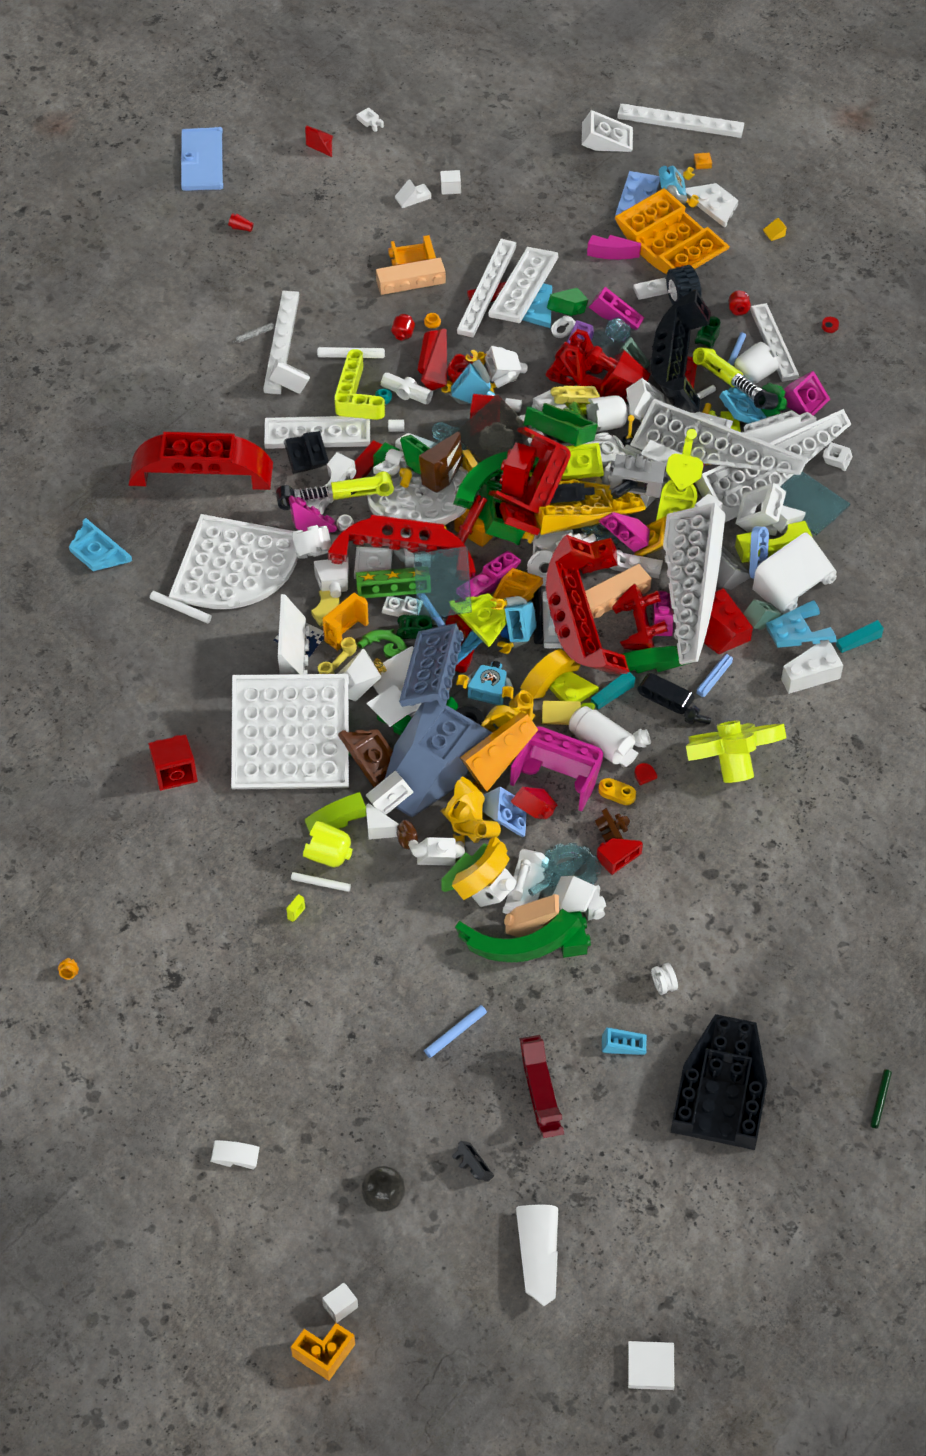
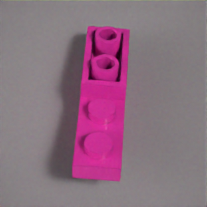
(492, 573)

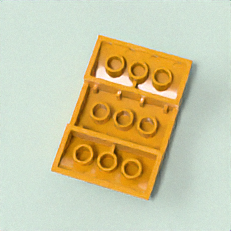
(668, 233)

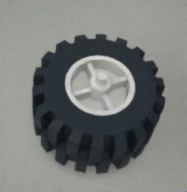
(681, 282)

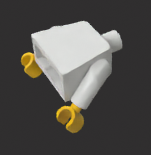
(502, 366)

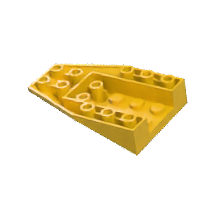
(585, 513)

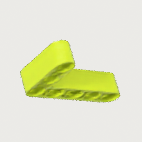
(347, 401)

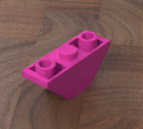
(306, 516)

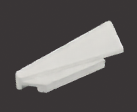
(778, 425)

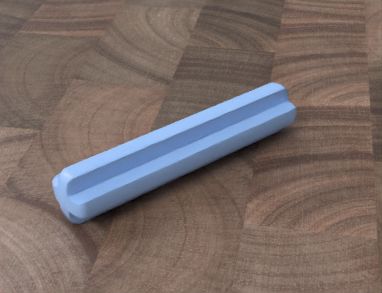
(714, 675)

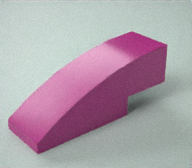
(613, 248)

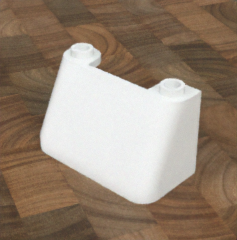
(792, 573)

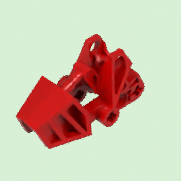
(582, 356)

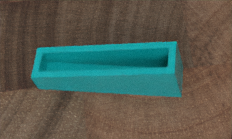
(861, 636)
(613, 690)

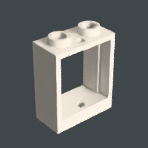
(770, 495)

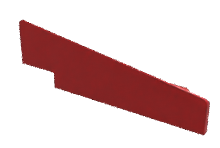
(434, 359)

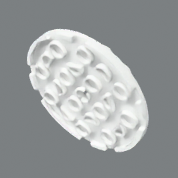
(412, 505)

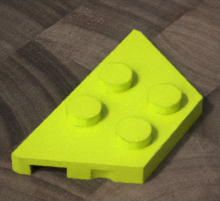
(484, 620)

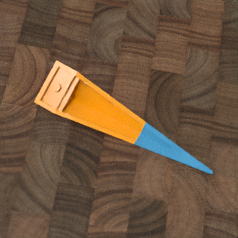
(512, 584)

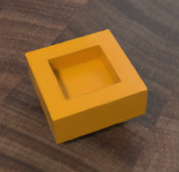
(702, 160)

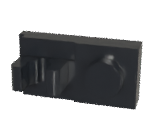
(472, 1158)

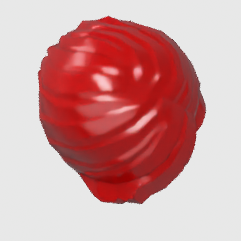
(457, 366)

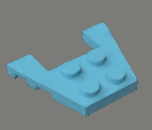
(792, 629)

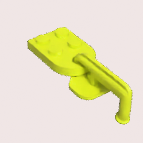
(583, 463)
(683, 472)

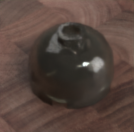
(383, 1188)

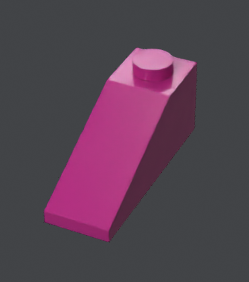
(610, 306)

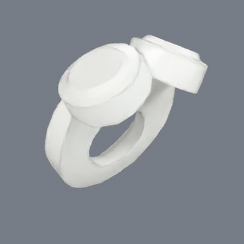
(561, 322)

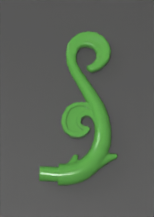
(377, 635)

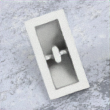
(788, 516)
(379, 824)

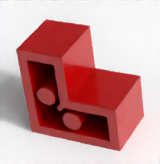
(516, 469)

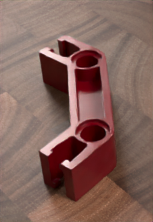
(540, 1086)

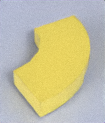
(325, 606)

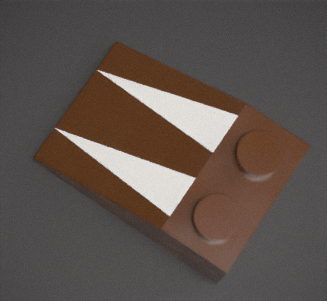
(441, 463)

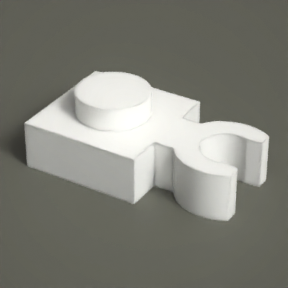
(369, 117)

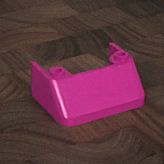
(561, 755)

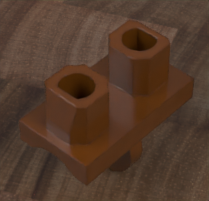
(607, 821)

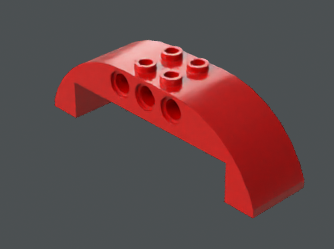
(572, 611)

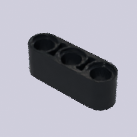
(665, 693)

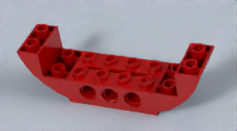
(201, 455)
(372, 529)

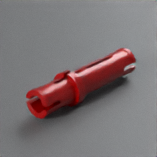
(466, 527)

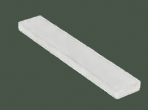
(773, 339)

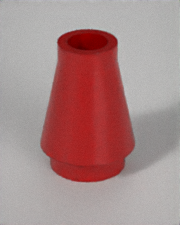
(240, 223)

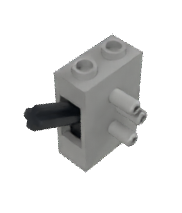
(636, 476)

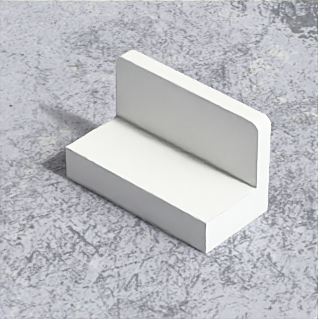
(389, 793)

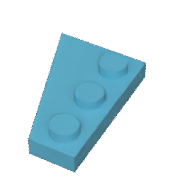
(538, 311)

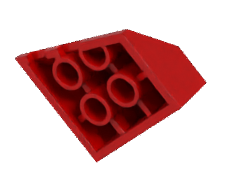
(726, 625)

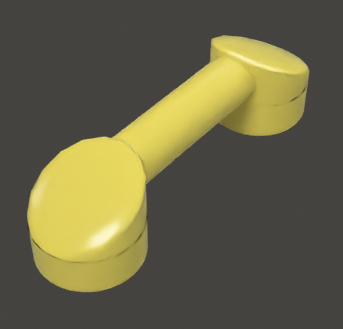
(349, 648)

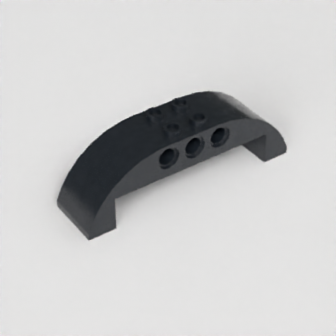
(672, 347)

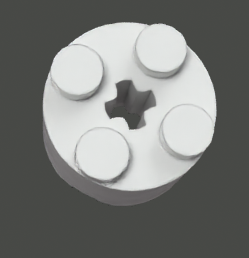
(312, 542)

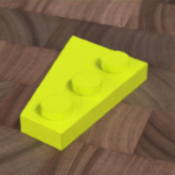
(572, 687)

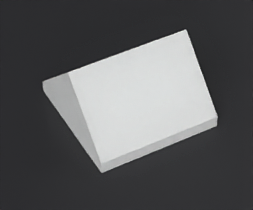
(289, 376)

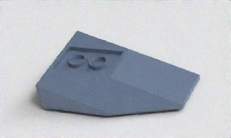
(430, 754)

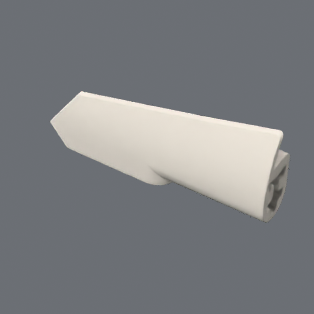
(538, 1250)

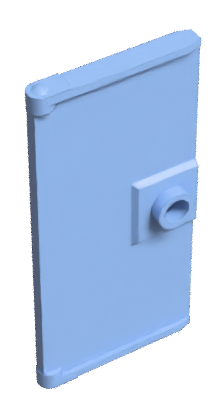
(202, 159)

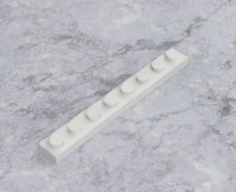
(680, 120)
(486, 288)
(282, 337)

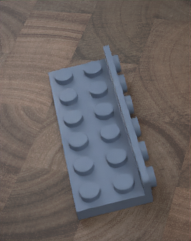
(432, 666)

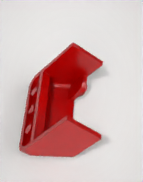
(546, 475)

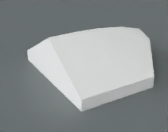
(574, 894)

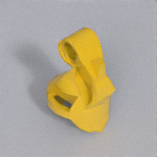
(501, 713)
(468, 815)

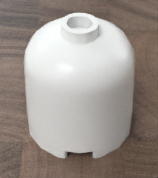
(756, 362)
(607, 412)

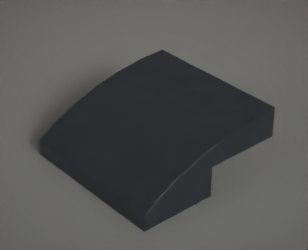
(306, 452)

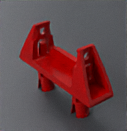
(633, 600)

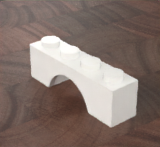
(339, 469)

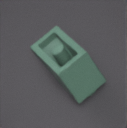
(760, 613)

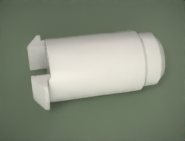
(602, 732)

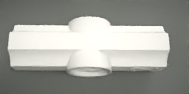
(406, 388)

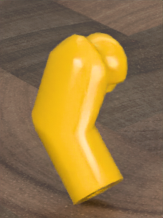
(406, 475)

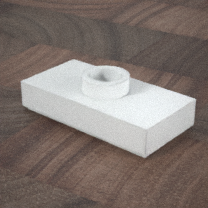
(650, 288)

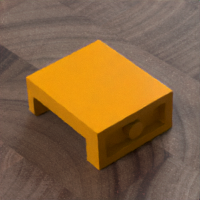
(411, 253)
(343, 617)

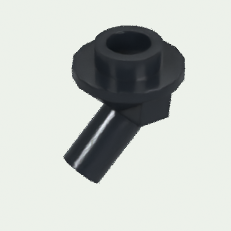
(692, 715)

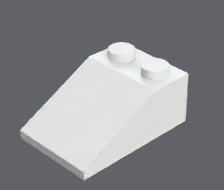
(606, 134)

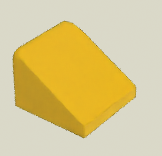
(775, 230)

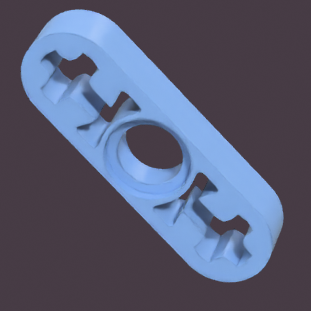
(758, 535)

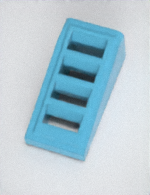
(623, 1048)

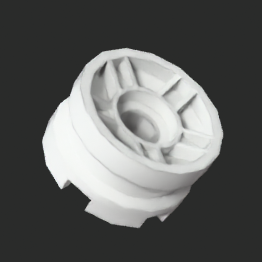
(664, 978)

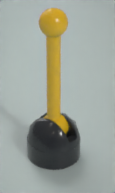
(627, 439)

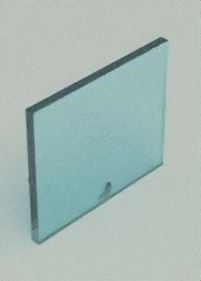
(816, 500)
(443, 582)

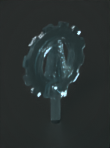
(554, 872)

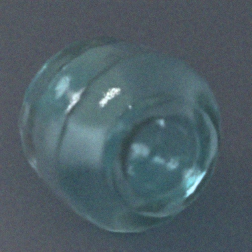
(617, 330)

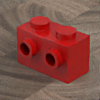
(605, 556)

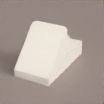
(411, 195)

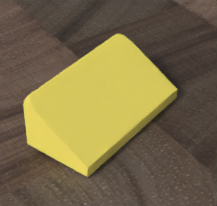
(558, 711)

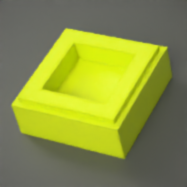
(295, 908)

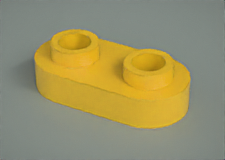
(616, 791)

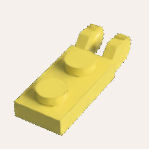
(571, 394)

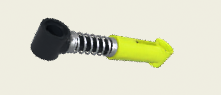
(732, 376)
(378, 484)

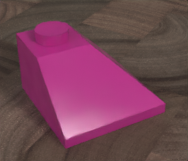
(806, 394)

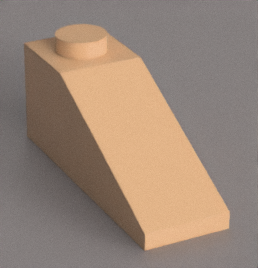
(531, 916)

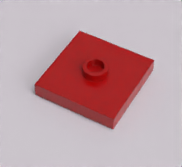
(519, 518)

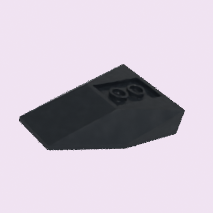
(723, 1085)

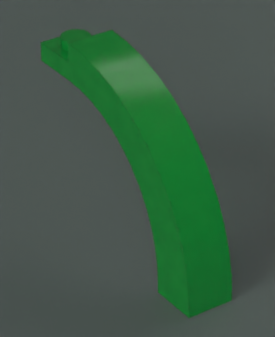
(479, 476)
(524, 948)

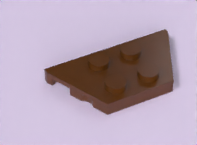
(369, 752)

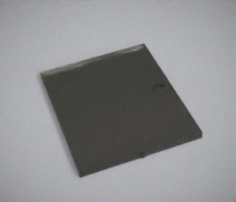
(492, 430)

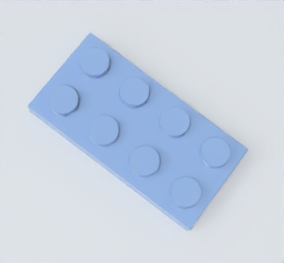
(637, 188)

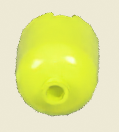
(328, 845)

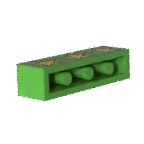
(386, 582)

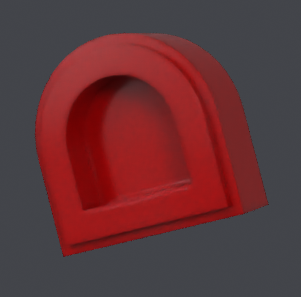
(644, 773)

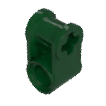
(708, 334)
(413, 624)

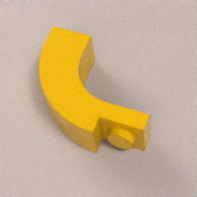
(547, 671)
(483, 871)

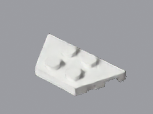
(714, 201)

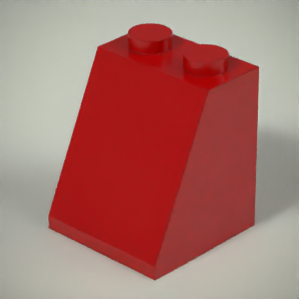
(173, 762)

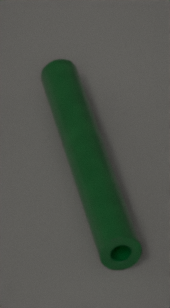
(881, 1098)

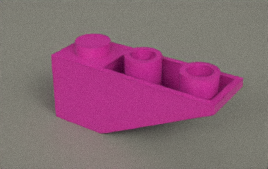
(627, 529)
(664, 611)

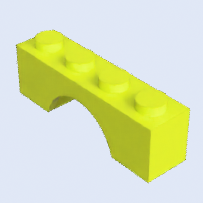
(743, 541)

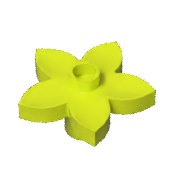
(733, 746)

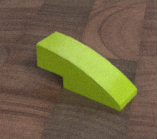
(339, 812)

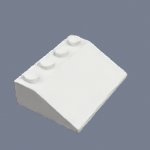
(292, 639)

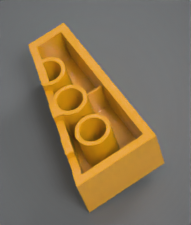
(498, 750)

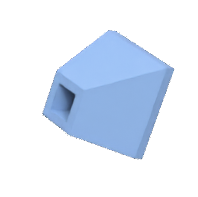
(501, 809)

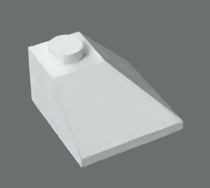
(361, 675)

